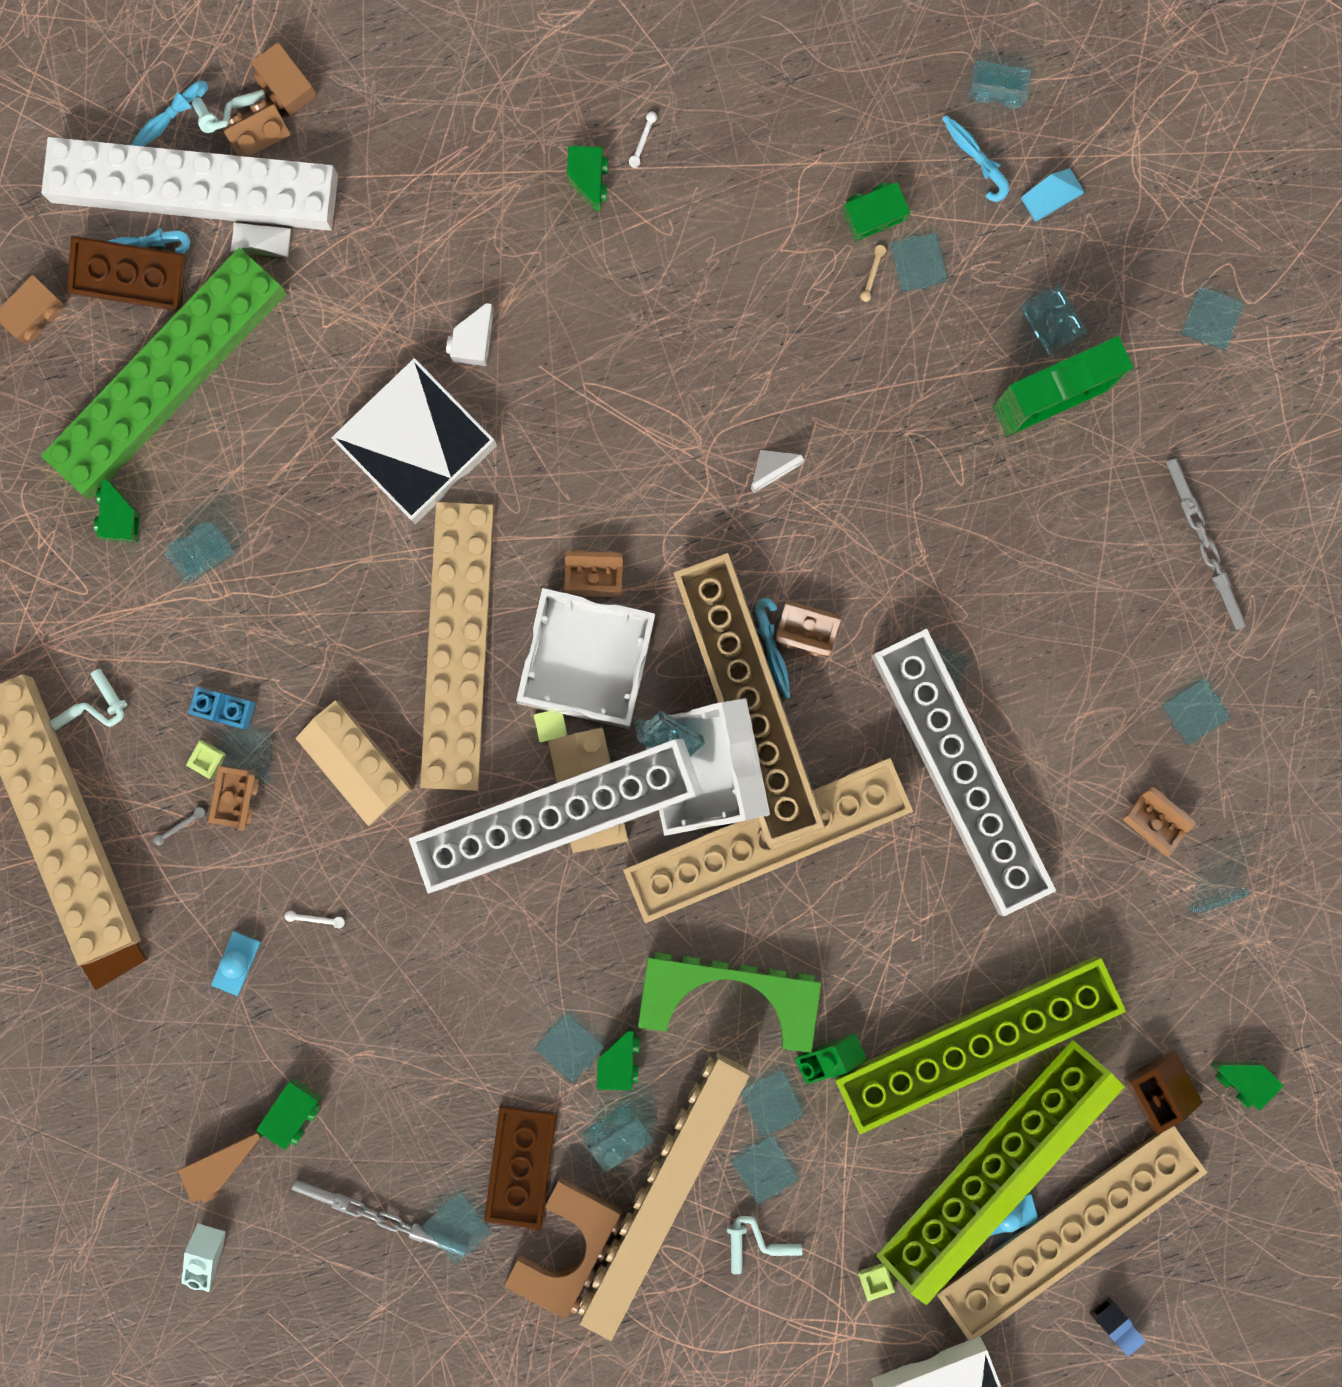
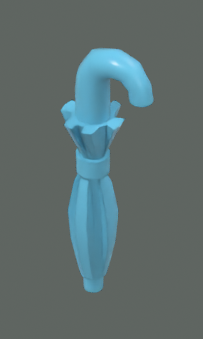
(158, 124)
(990, 168)
(158, 239)
(774, 657)

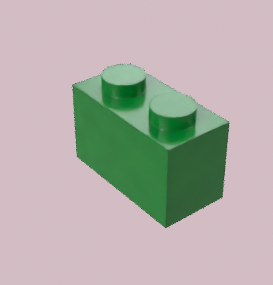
(875, 210)
(289, 1114)

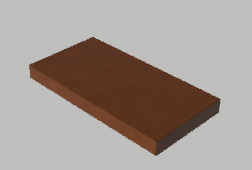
(126, 273)
(520, 1167)

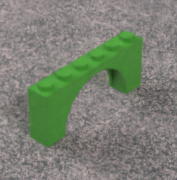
(792, 997)

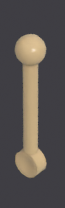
(879, 251)

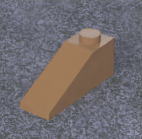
(214, 1170)

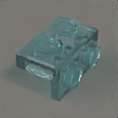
(999, 84)
(1053, 319)
(199, 551)
(664, 729)
(617, 1137)

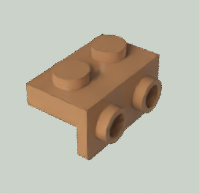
(255, 129)
(593, 573)
(807, 629)
(232, 797)
(1159, 820)

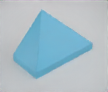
(1052, 194)

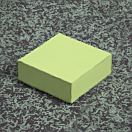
(550, 726)
(206, 759)
(876, 1281)

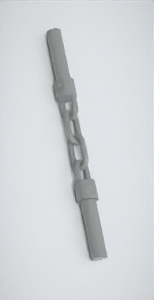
(1220, 579)
(341, 1203)

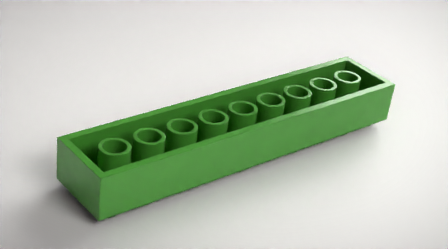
(164, 374)

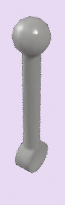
(198, 813)

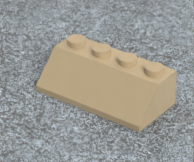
(578, 755)
(353, 762)

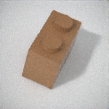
(283, 79)
(29, 310)

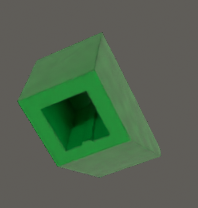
(585, 173)
(117, 516)
(831, 1059)
(616, 1065)
(1250, 1080)

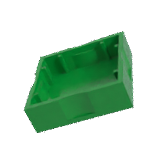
(1062, 386)

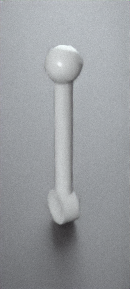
(634, 161)
(338, 922)

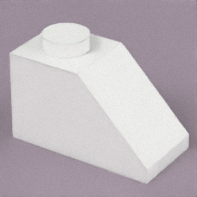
(472, 338)

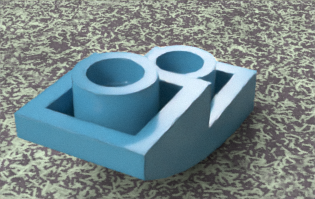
(221, 708)

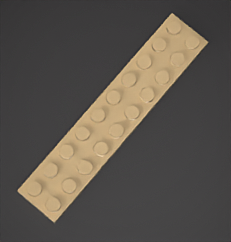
(457, 646)
(741, 850)
(1071, 1232)

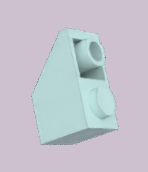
(202, 1257)

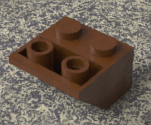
(1163, 1092)

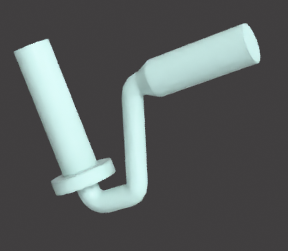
(208, 122)
(115, 704)
(736, 1231)

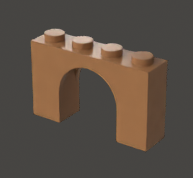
(561, 1289)

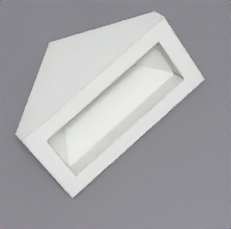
(261, 240)
(772, 466)

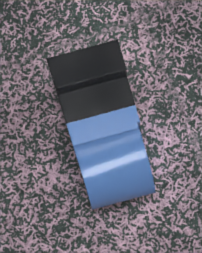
(1117, 1326)

